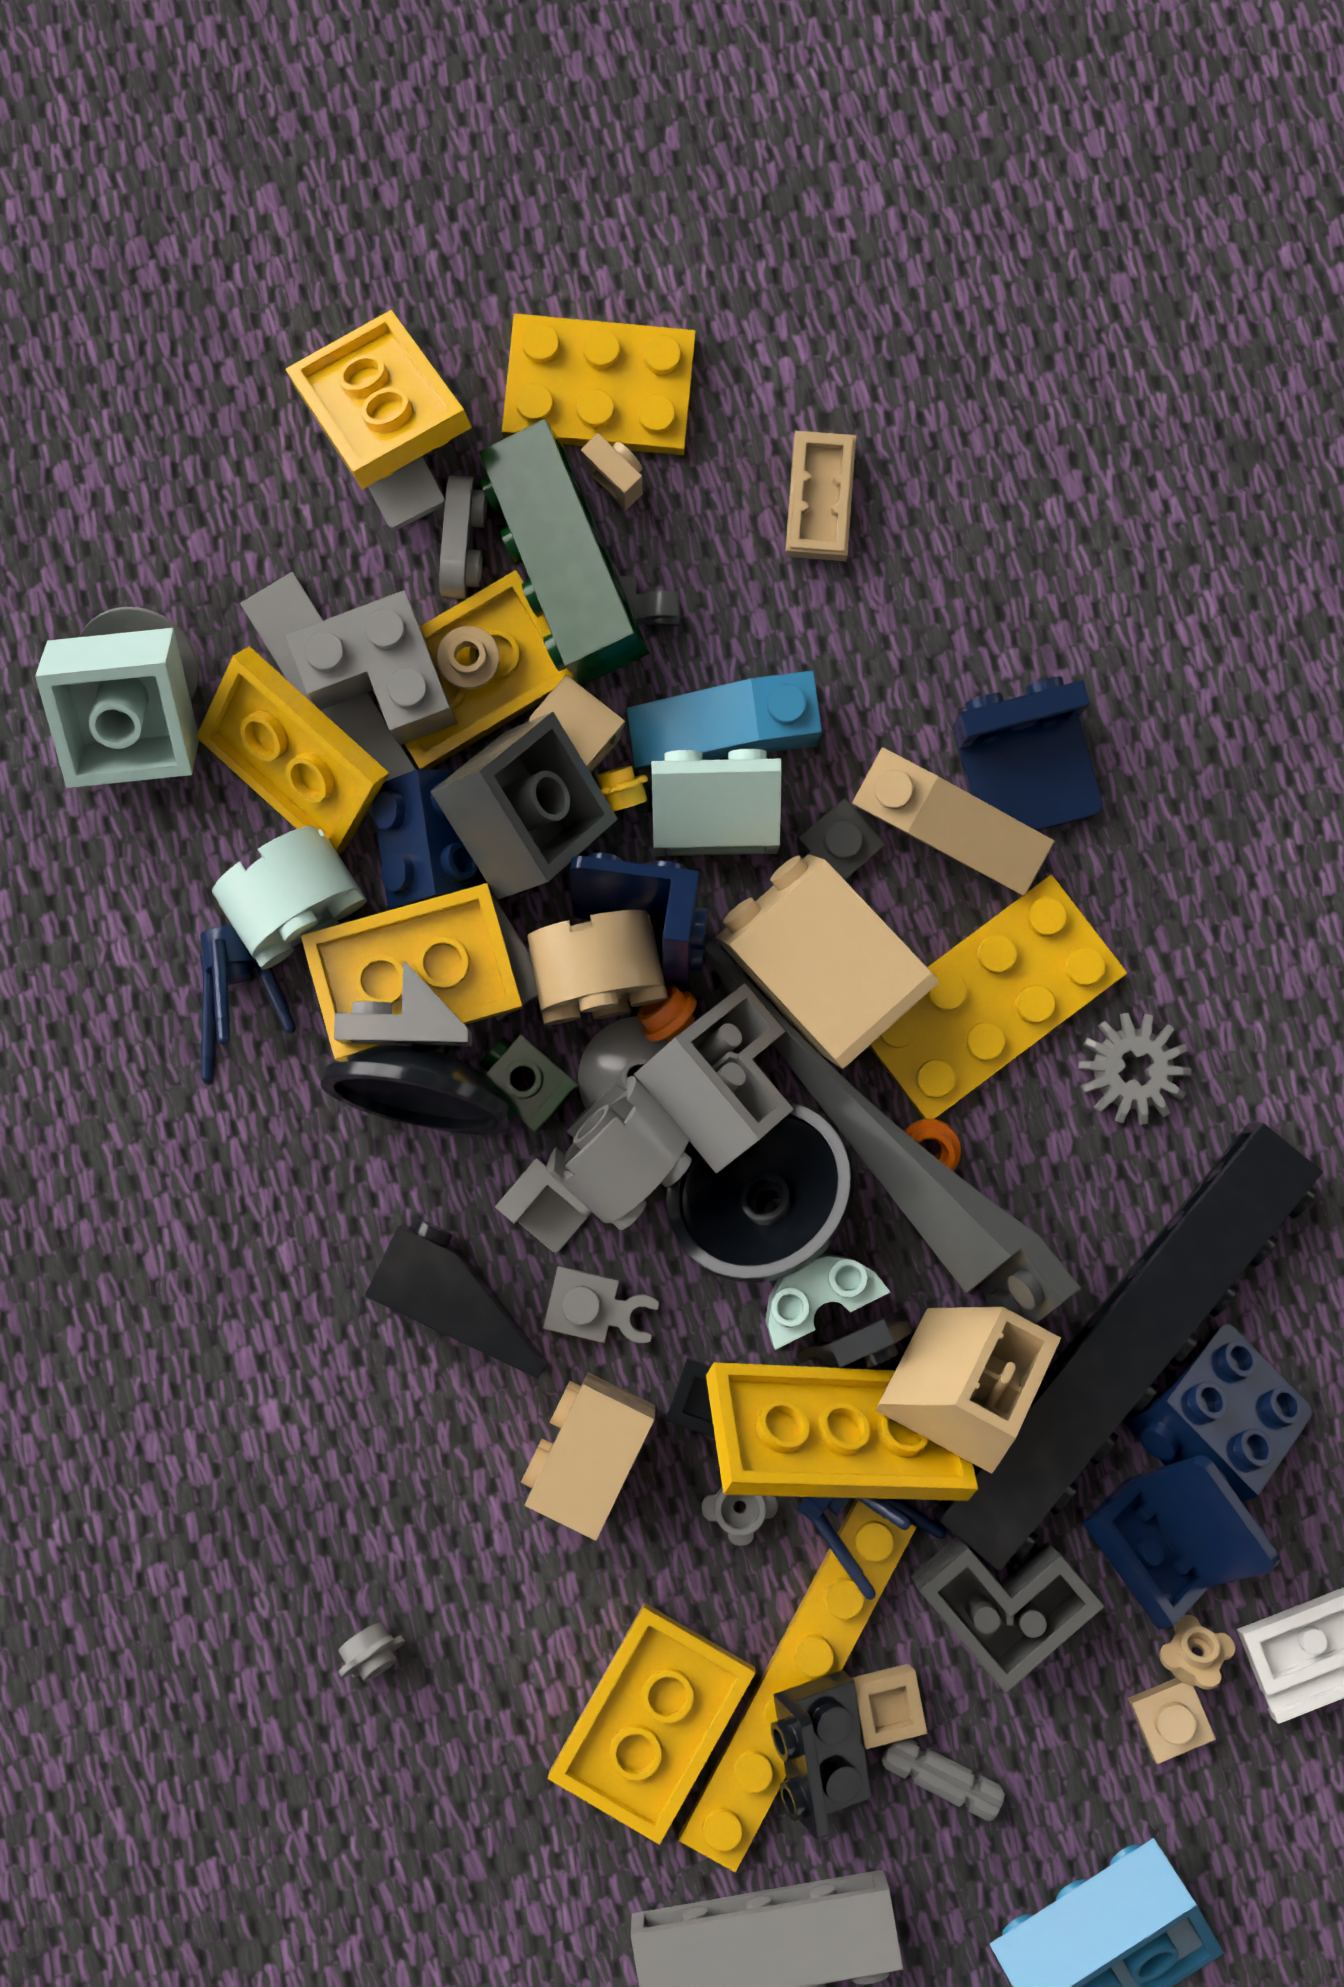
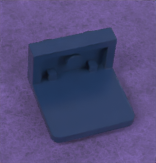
(1030, 754)
(418, 843)
(662, 889)
(1226, 1409)
(1178, 1536)

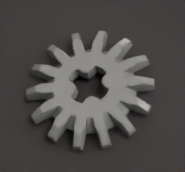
(1109, 1064)

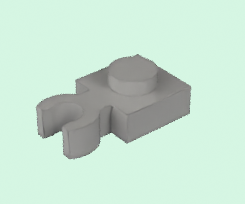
(587, 1305)

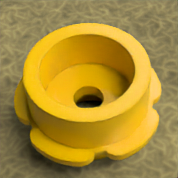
(622, 787)

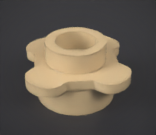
(1194, 1669)

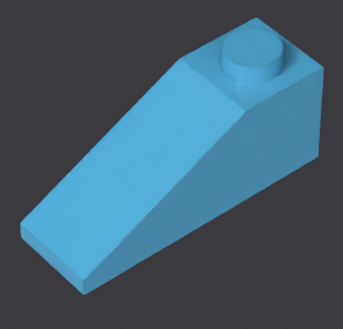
(745, 714)

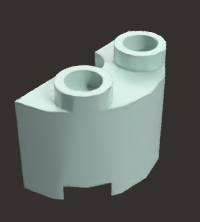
(823, 1281)

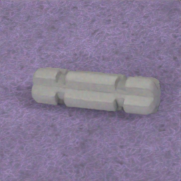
(944, 1778)

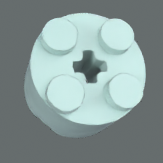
(287, 893)

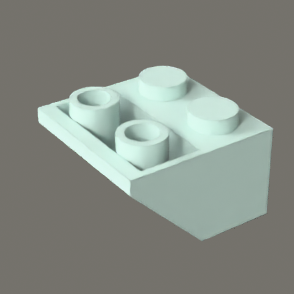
(716, 804)

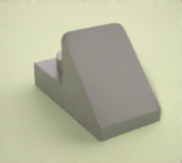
(422, 1022)

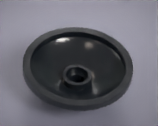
(419, 1088)
(723, 1215)

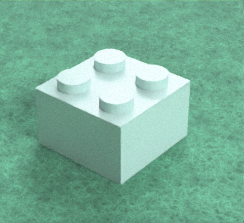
(118, 707)

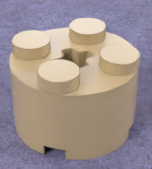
(596, 966)

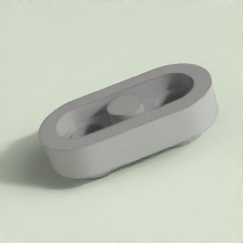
(458, 561)

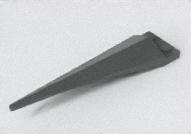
(961, 1225)

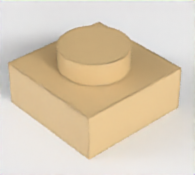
(613, 469)
(889, 1706)
(1171, 1719)

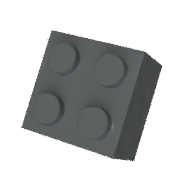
(525, 806)

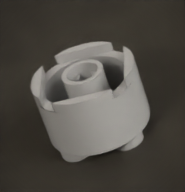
(621, 1153)

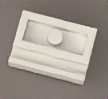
(1299, 1656)

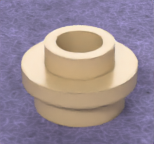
(468, 676)

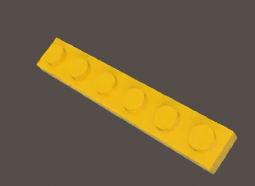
(811, 1648)

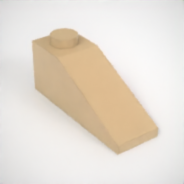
(952, 821)

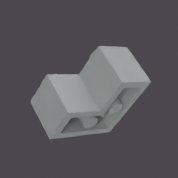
(379, 651)
(713, 1083)

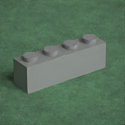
(772, 1937)

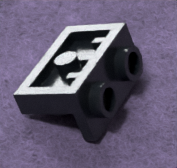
(821, 1750)

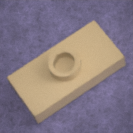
(820, 496)

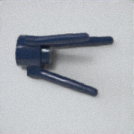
(227, 963)
(892, 1509)

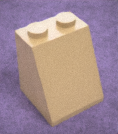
(825, 959)

